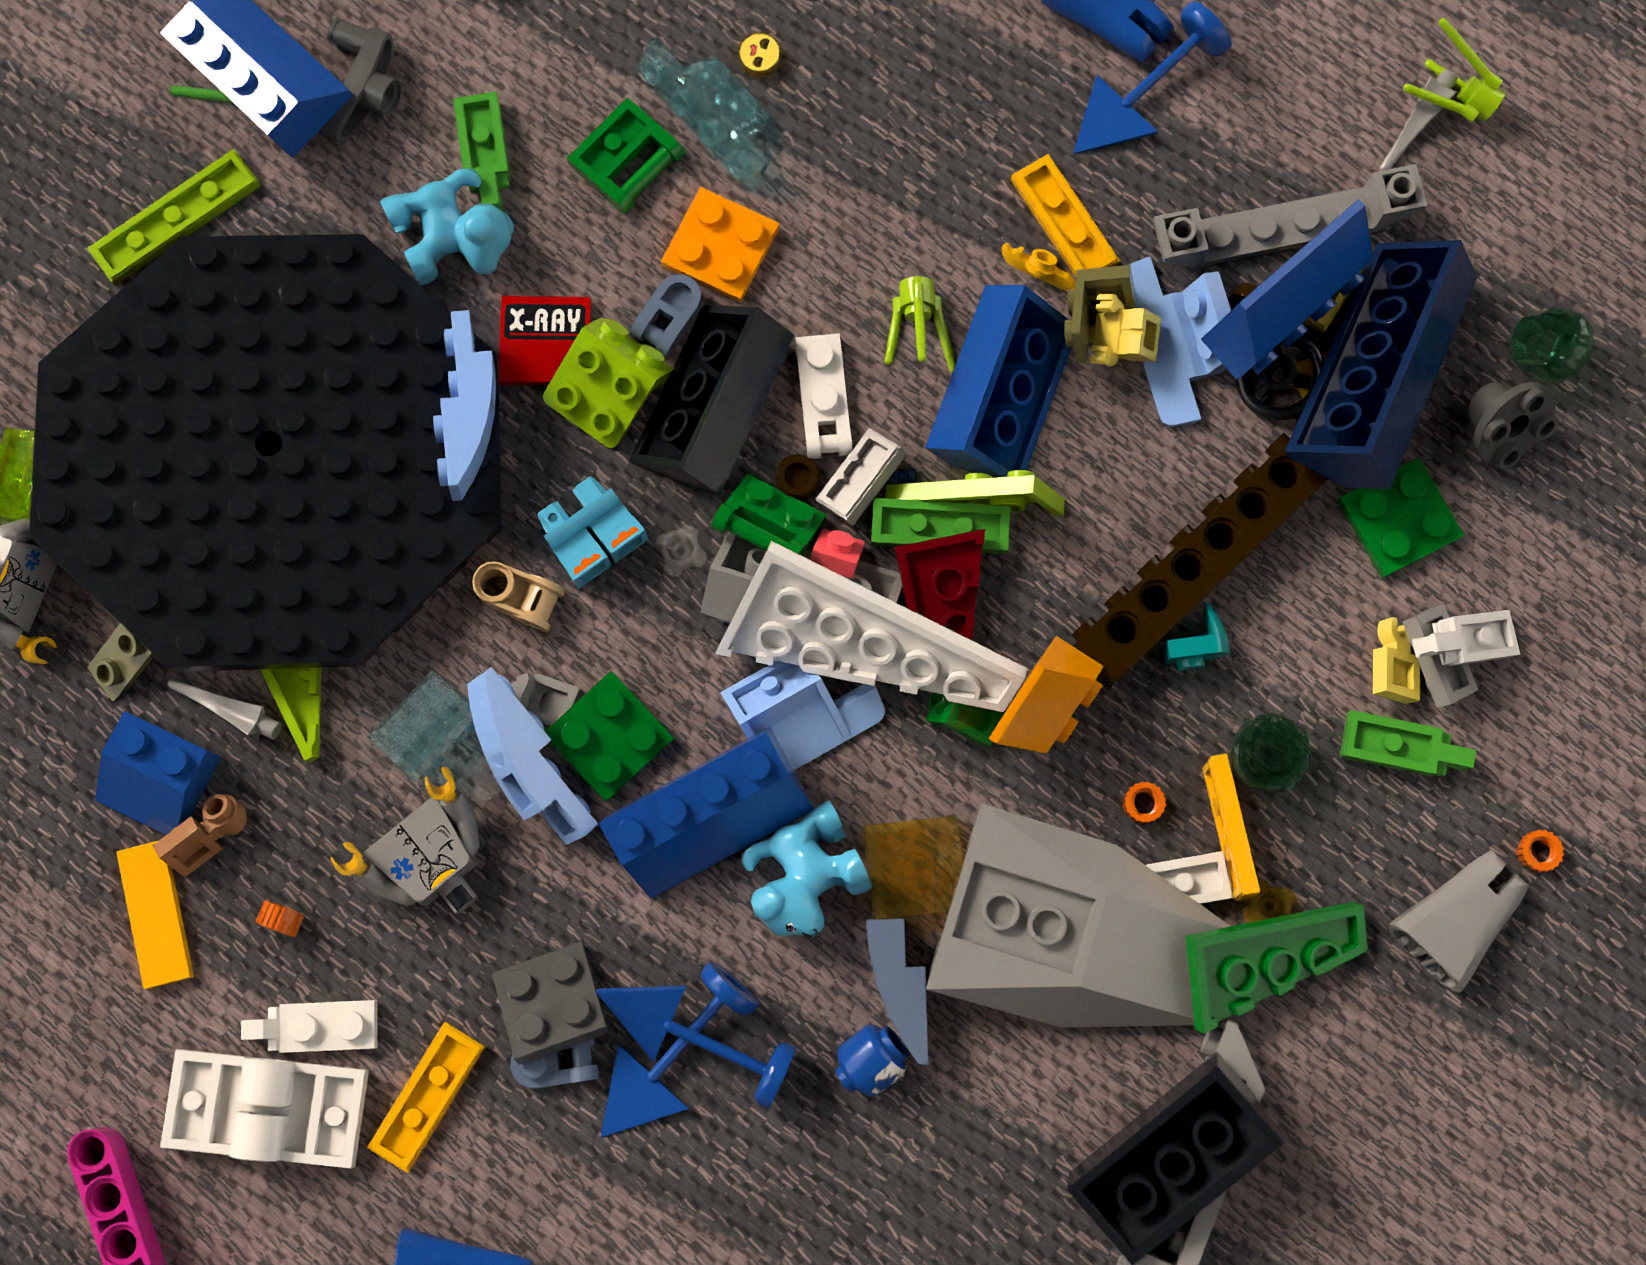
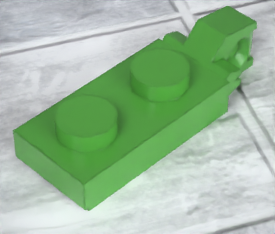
(483, 144)
(1402, 745)

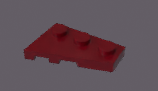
(943, 579)

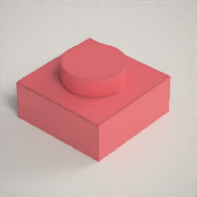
(838, 552)

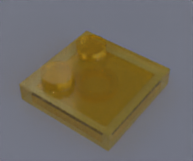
(912, 866)

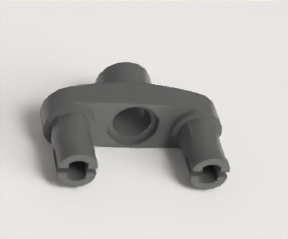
(366, 78)

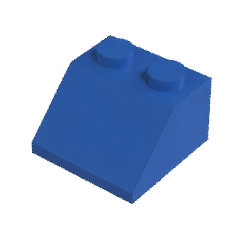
(152, 774)

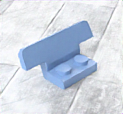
(1180, 351)
(801, 710)

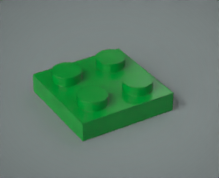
(1402, 521)
(608, 736)

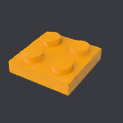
(720, 244)

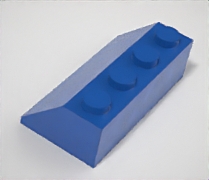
(258, 68)
(1293, 294)
(1001, 383)
(707, 814)

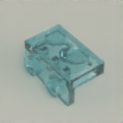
(424, 727)

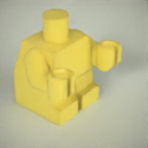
(1123, 333)

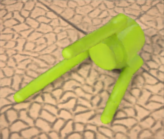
(1477, 95)
(917, 302)

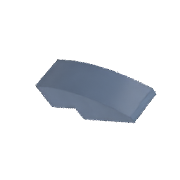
(900, 986)

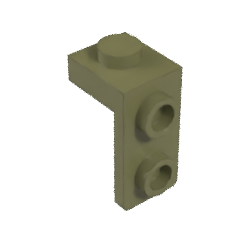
(1083, 302)
(119, 662)

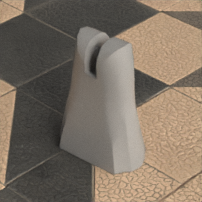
(1460, 920)

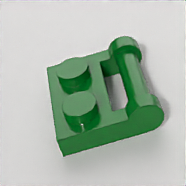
(616, 145)
(767, 515)

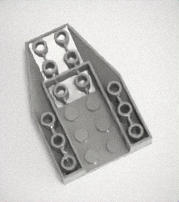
(1065, 929)

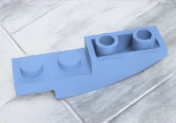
(469, 411)
(512, 746)

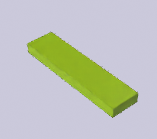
(173, 216)

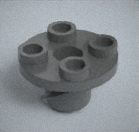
(1511, 420)

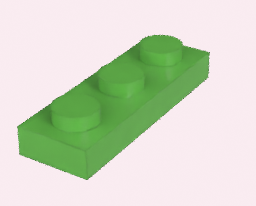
(912, 521)

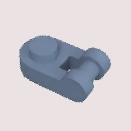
(675, 299)
(547, 1071)

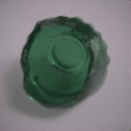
(1552, 344)
(1270, 753)

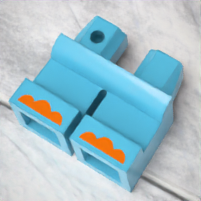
(603, 516)

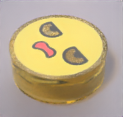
(759, 55)

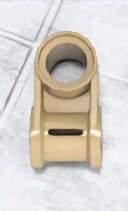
(525, 599)

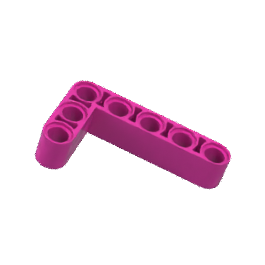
(131, 1213)

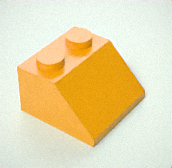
(1049, 699)

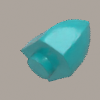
(1192, 651)

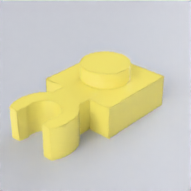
(1394, 667)

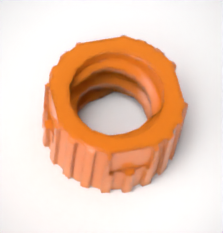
(1155, 793)
(1547, 838)
(279, 918)

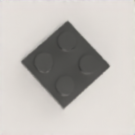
(550, 1003)

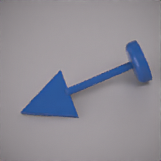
(1112, 119)
(649, 1016)
(636, 1092)

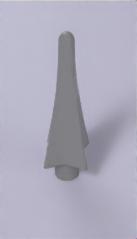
(1421, 116)
(245, 716)

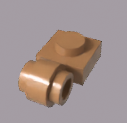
(196, 842)

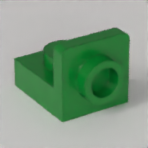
(964, 719)

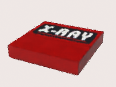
(538, 336)

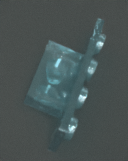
(713, 108)

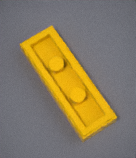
(1063, 216)
(1230, 827)
(154, 917)
(426, 1097)

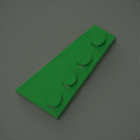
(1266, 957)

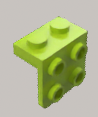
(605, 380)

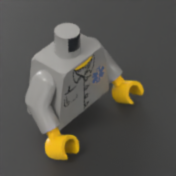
(23, 583)
(423, 853)

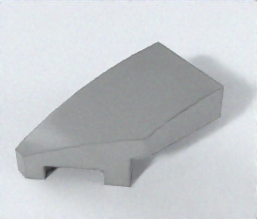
(559, 698)

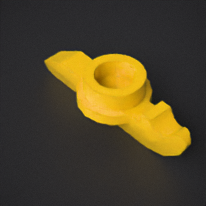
(1038, 264)

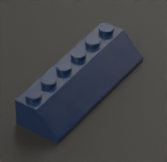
(1383, 363)

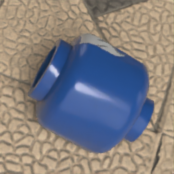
(871, 1060)

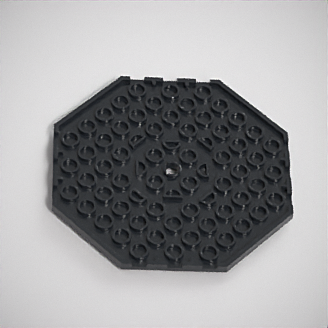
(157, 474)

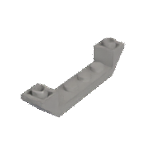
(1284, 226)
(1190, 1240)

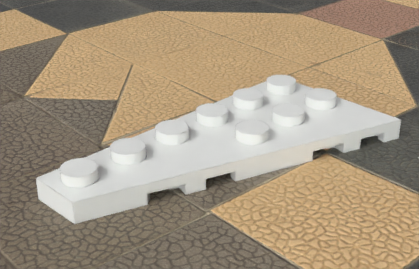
(852, 634)

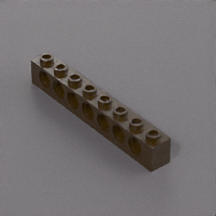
(1210, 564)

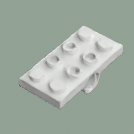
(264, 1109)

